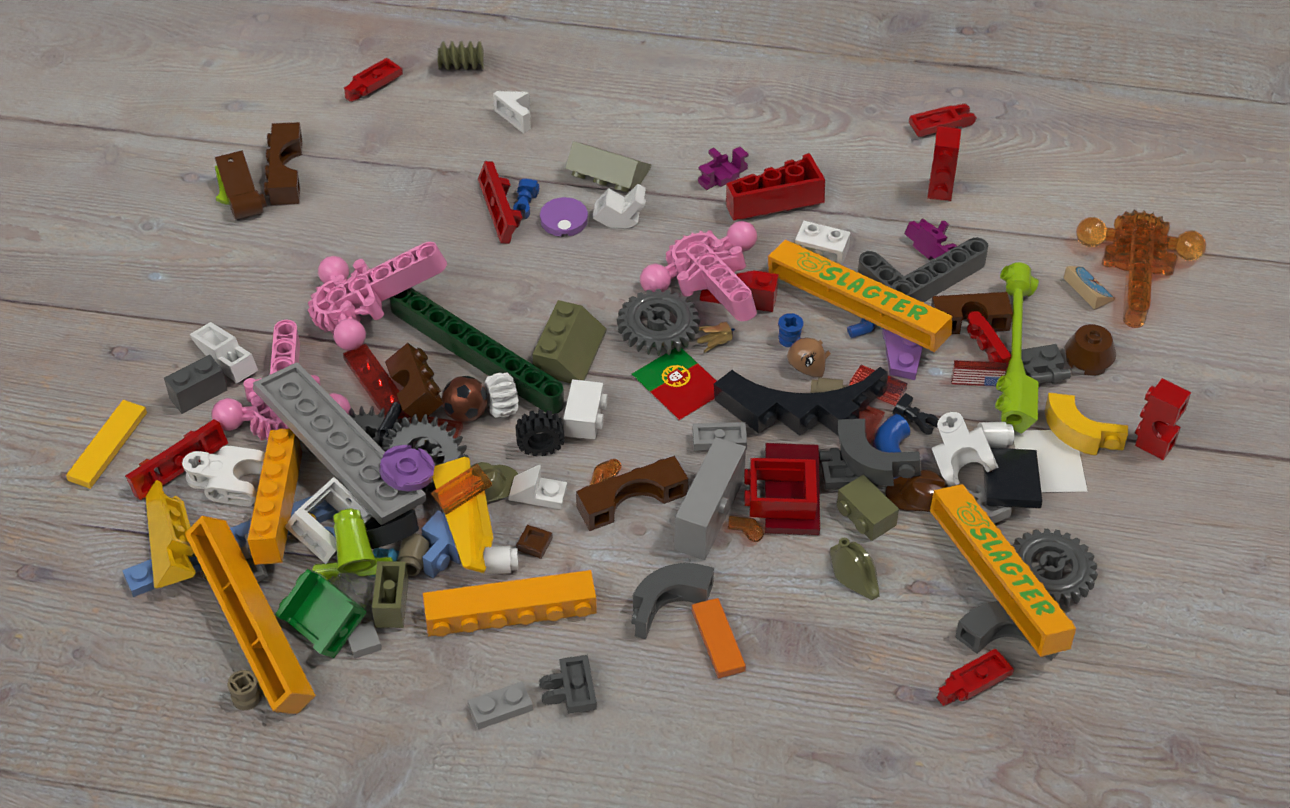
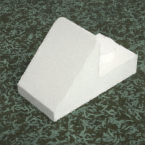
(514, 108)
(532, 489)

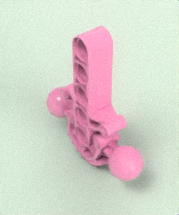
(708, 263)
(341, 300)
(284, 353)

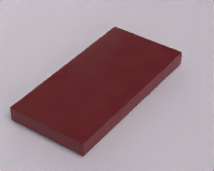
(792, 490)

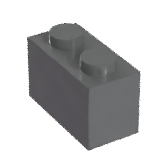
(195, 384)

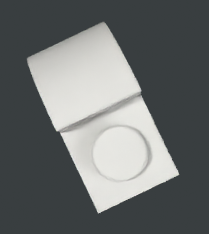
(620, 211)

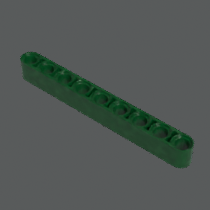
(478, 349)

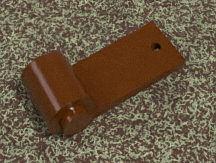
(239, 186)

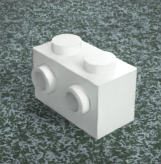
(824, 240)
(584, 409)

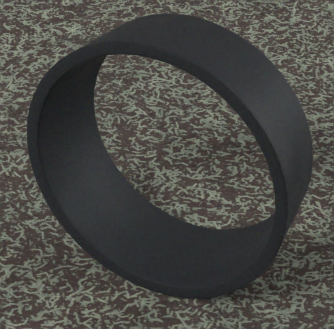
(393, 530)

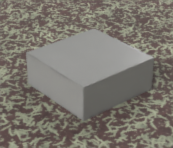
(364, 640)

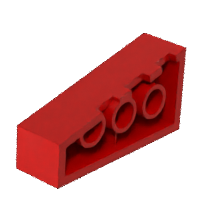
(777, 189)

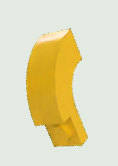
(1080, 431)

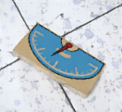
(1087, 286)

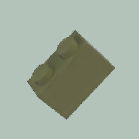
(867, 507)
(390, 594)

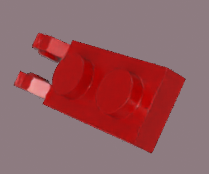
(949, 116)
(987, 338)

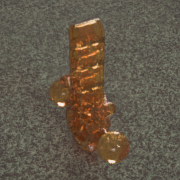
(1140, 250)

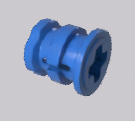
(789, 329)

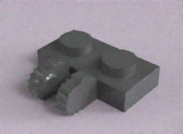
(576, 683)

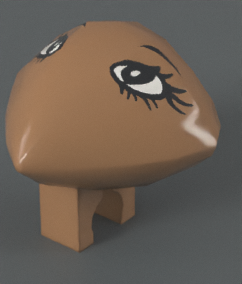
(808, 356)

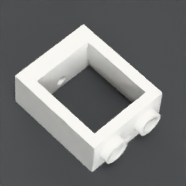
(310, 531)

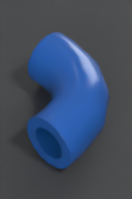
(891, 434)

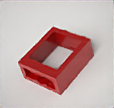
(781, 470)

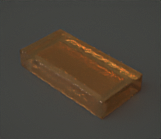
(461, 489)

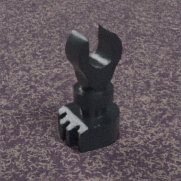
(904, 409)

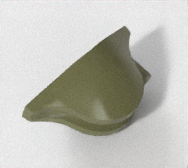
(855, 568)

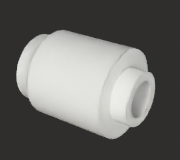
(998, 433)
(500, 559)

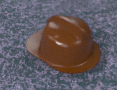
(915, 492)

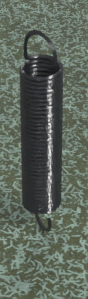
(389, 420)

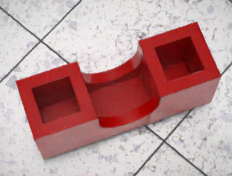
(944, 163)
(1164, 408)

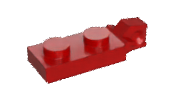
(372, 79)
(975, 677)

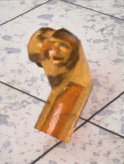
(605, 470)
(748, 526)

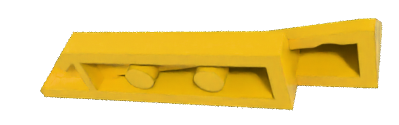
(470, 521)
(167, 537)

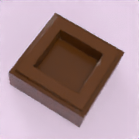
(534, 541)

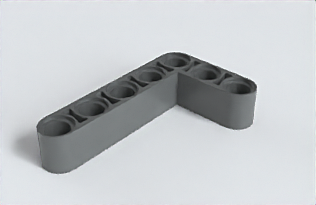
(931, 277)

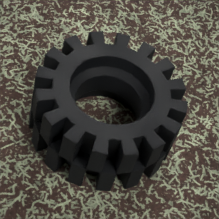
(550, 430)

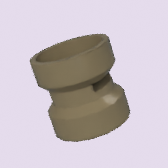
(244, 690)

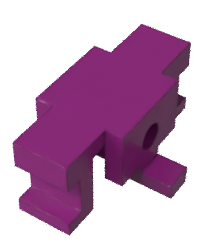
(720, 170)
(928, 238)

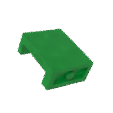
(321, 612)

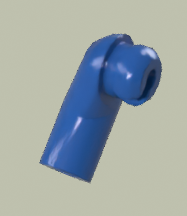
(861, 328)

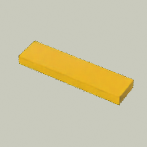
(106, 444)

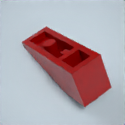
(762, 286)

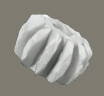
(501, 395)

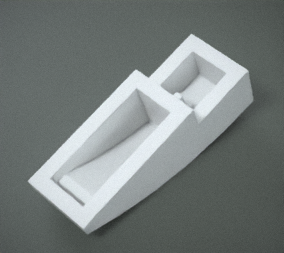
(224, 349)

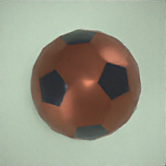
(464, 398)

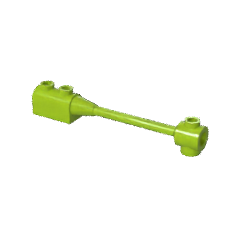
(1019, 391)

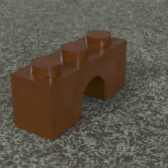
(993, 306)
(412, 372)

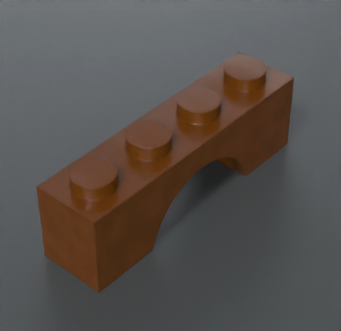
(283, 182)
(660, 480)

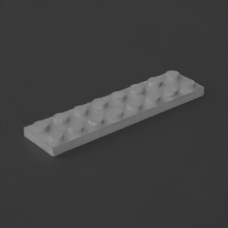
(335, 440)

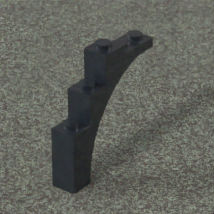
(798, 411)

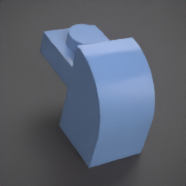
(441, 545)

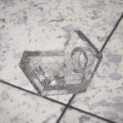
(354, 586)

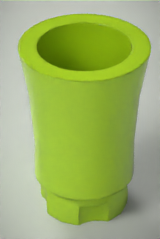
(352, 542)

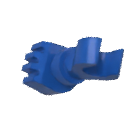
(526, 191)

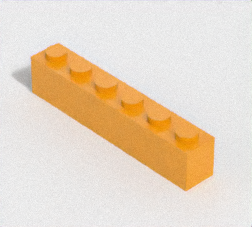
(275, 497)
(509, 603)

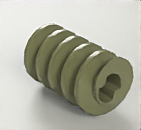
(460, 55)

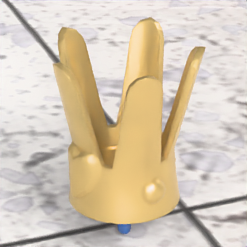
(718, 335)

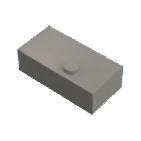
(709, 498)

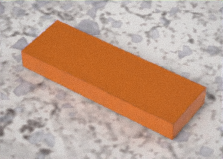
(718, 638)

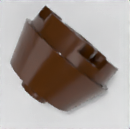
(1091, 349)

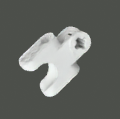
(960, 448)
(222, 472)

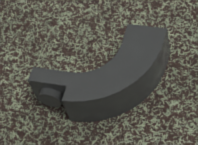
(874, 464)
(669, 584)
(987, 624)

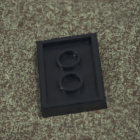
(1015, 480)

